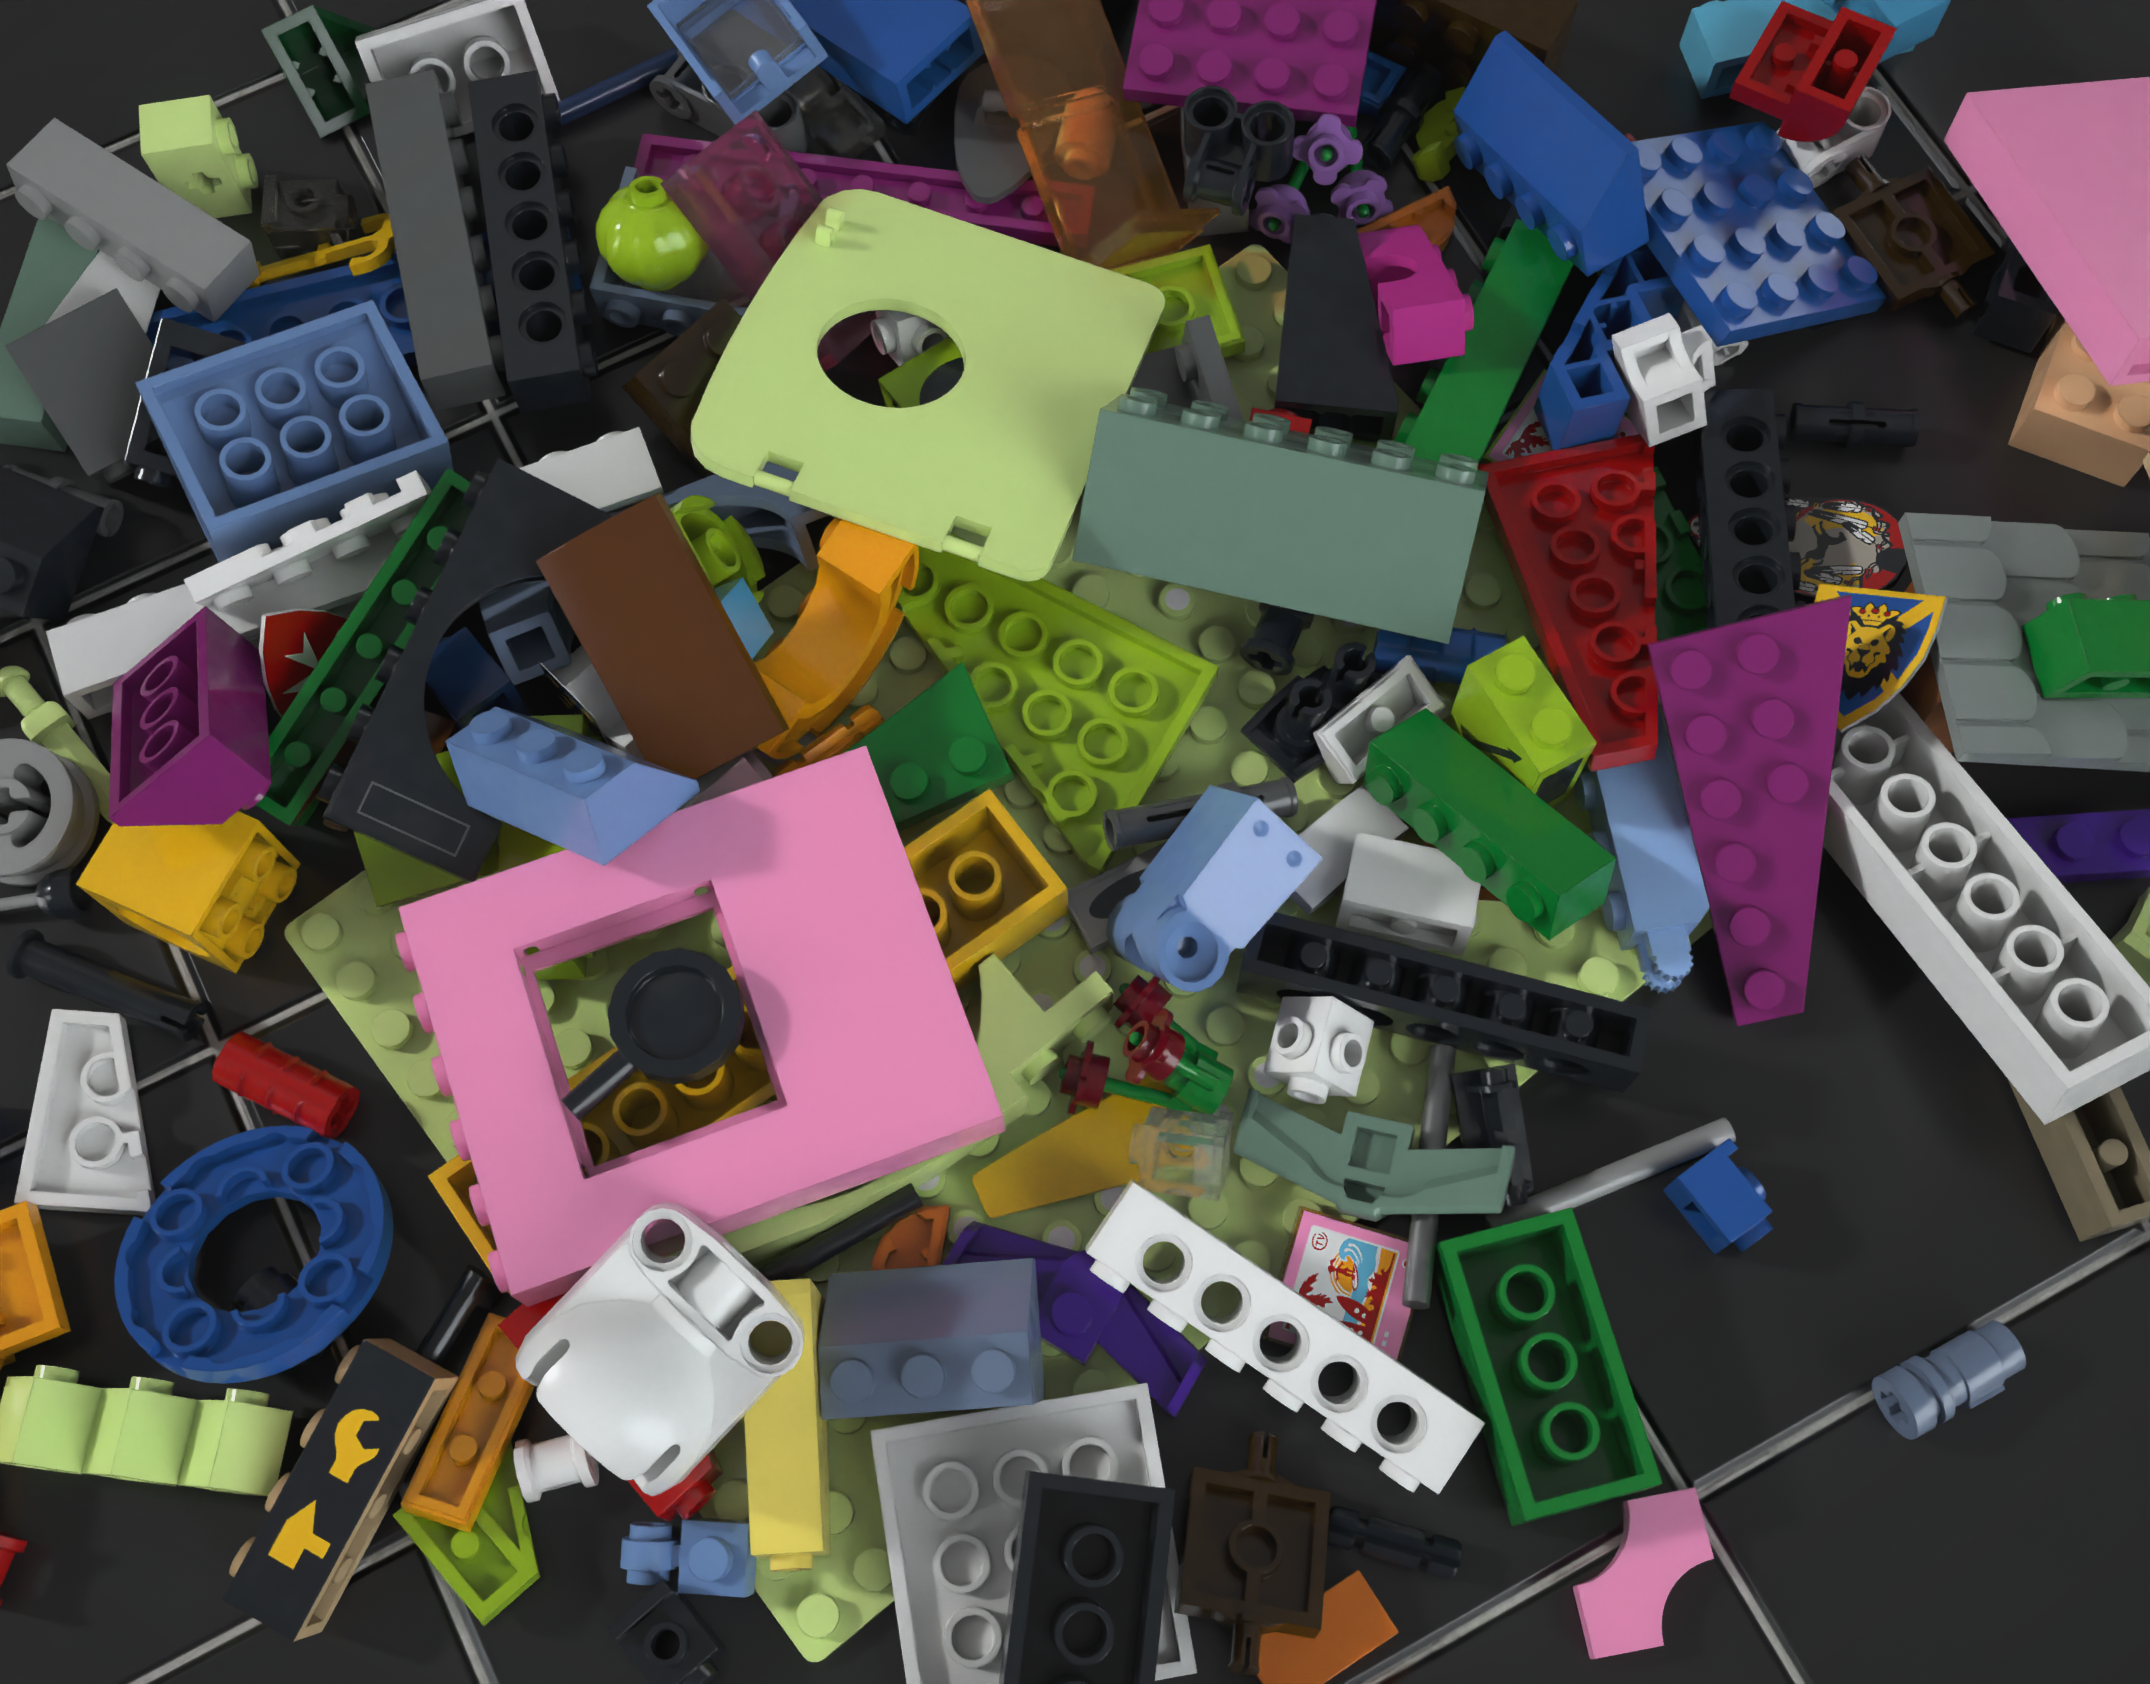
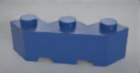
(1582, 390)

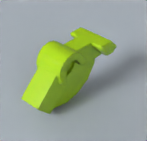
(1437, 139)

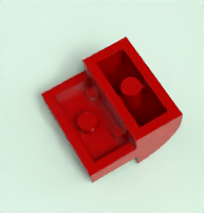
(1811, 69)

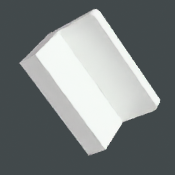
(1407, 895)

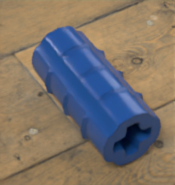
(1435, 659)

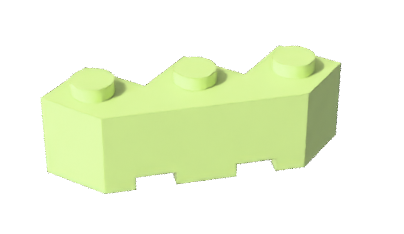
(142, 1432)

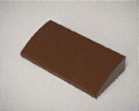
(662, 641)

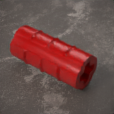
(286, 1085)

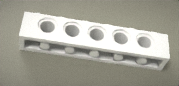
(1438, 1425)

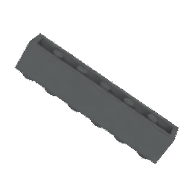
(436, 241)

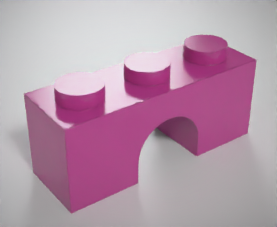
(1415, 296)

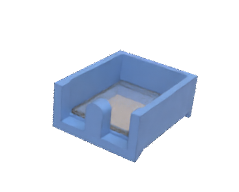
(741, 48)

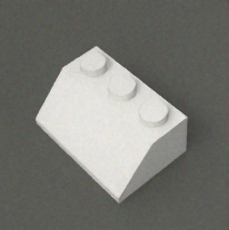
(461, 46)

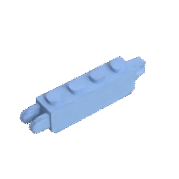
(1656, 878)

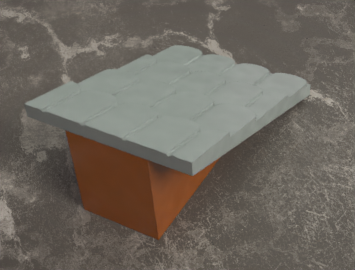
(1979, 676)

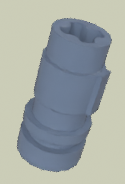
(1954, 1374)

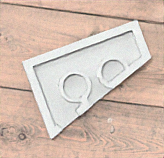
(86, 1121)

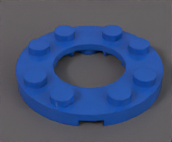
(160, 1252)

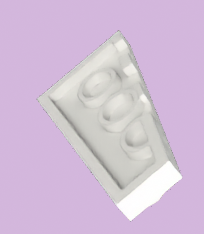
(231, 580)

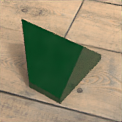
(322, 65)

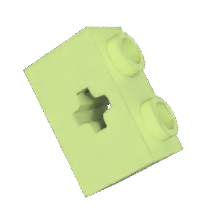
(197, 155)

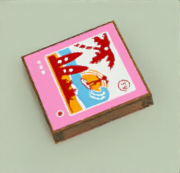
(1350, 1275)

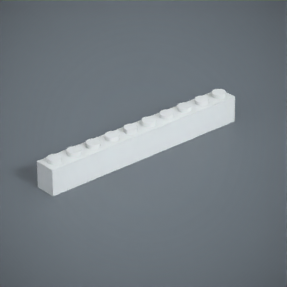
(104, 646)

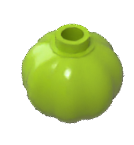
(648, 237)

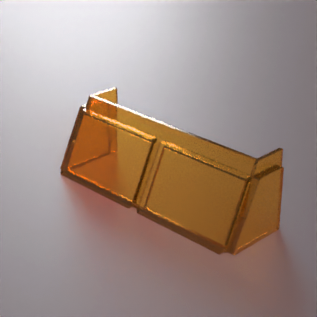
(1080, 135)

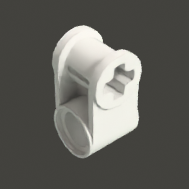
(1858, 136)

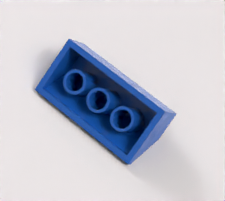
(1552, 157)

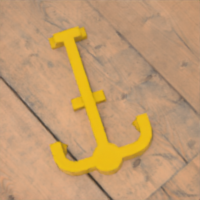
(380, 242)

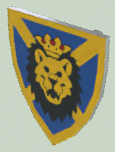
(1884, 645)

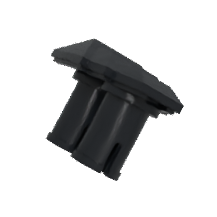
(1287, 721)

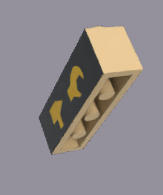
(338, 1488)

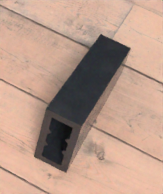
(1331, 336)

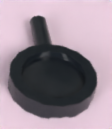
(671, 1021)

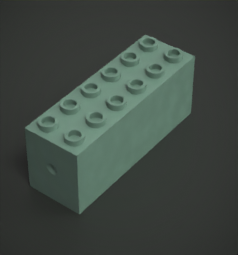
(1280, 513)

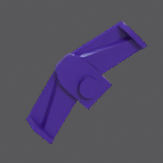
(1085, 1311)

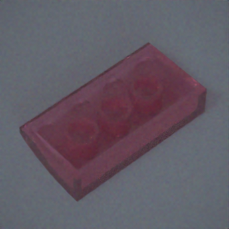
(748, 207)

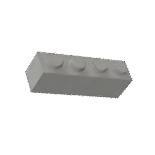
(133, 220)

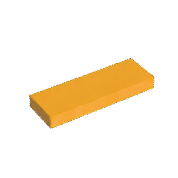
(471, 1433)

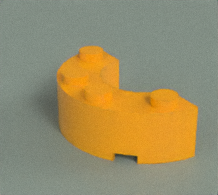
(838, 632)

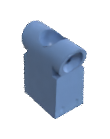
(1209, 890)

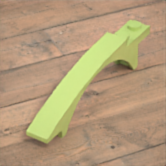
(1015, 1045)

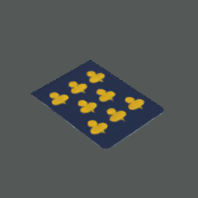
(572, 703)

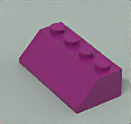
(190, 730)

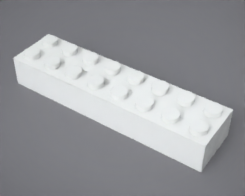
(1984, 916)

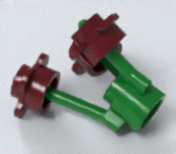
(1154, 1051)

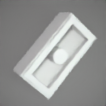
(1374, 711)

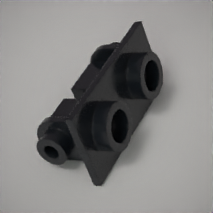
(1492, 1117)

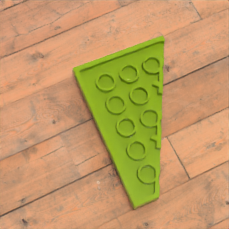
(1069, 688)

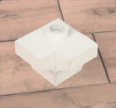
(1665, 377)

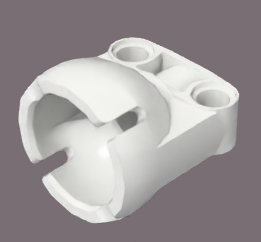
(657, 1351)

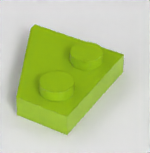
(492, 1560)

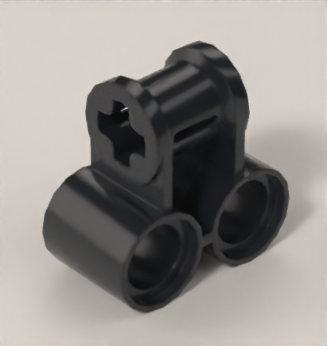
(1231, 147)

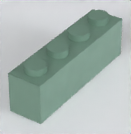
(45, 278)

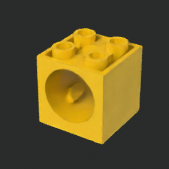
(194, 884)

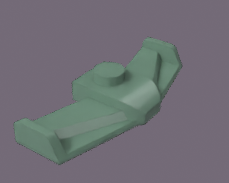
(1372, 1164)

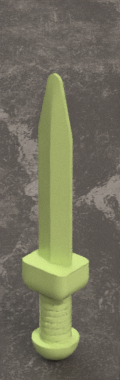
(52, 728)

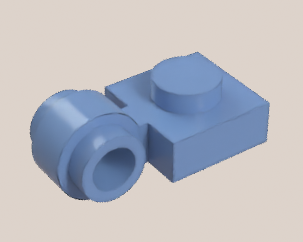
(710, 1556)

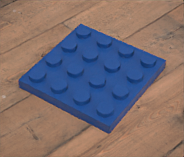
(1748, 235)

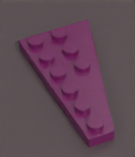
(1753, 757)

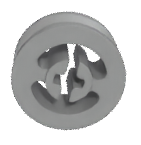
(29, 841)

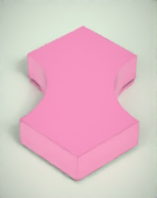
(1658, 1545)

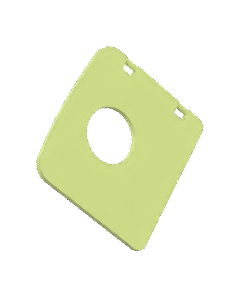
(996, 453)

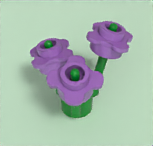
(1326, 151)

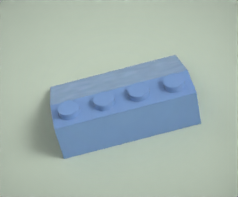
(294, 427)

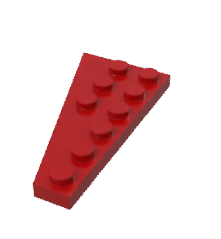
(1586, 568)

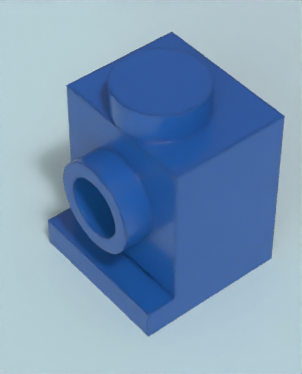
(1722, 1201)

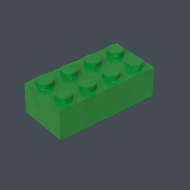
(1543, 1367)

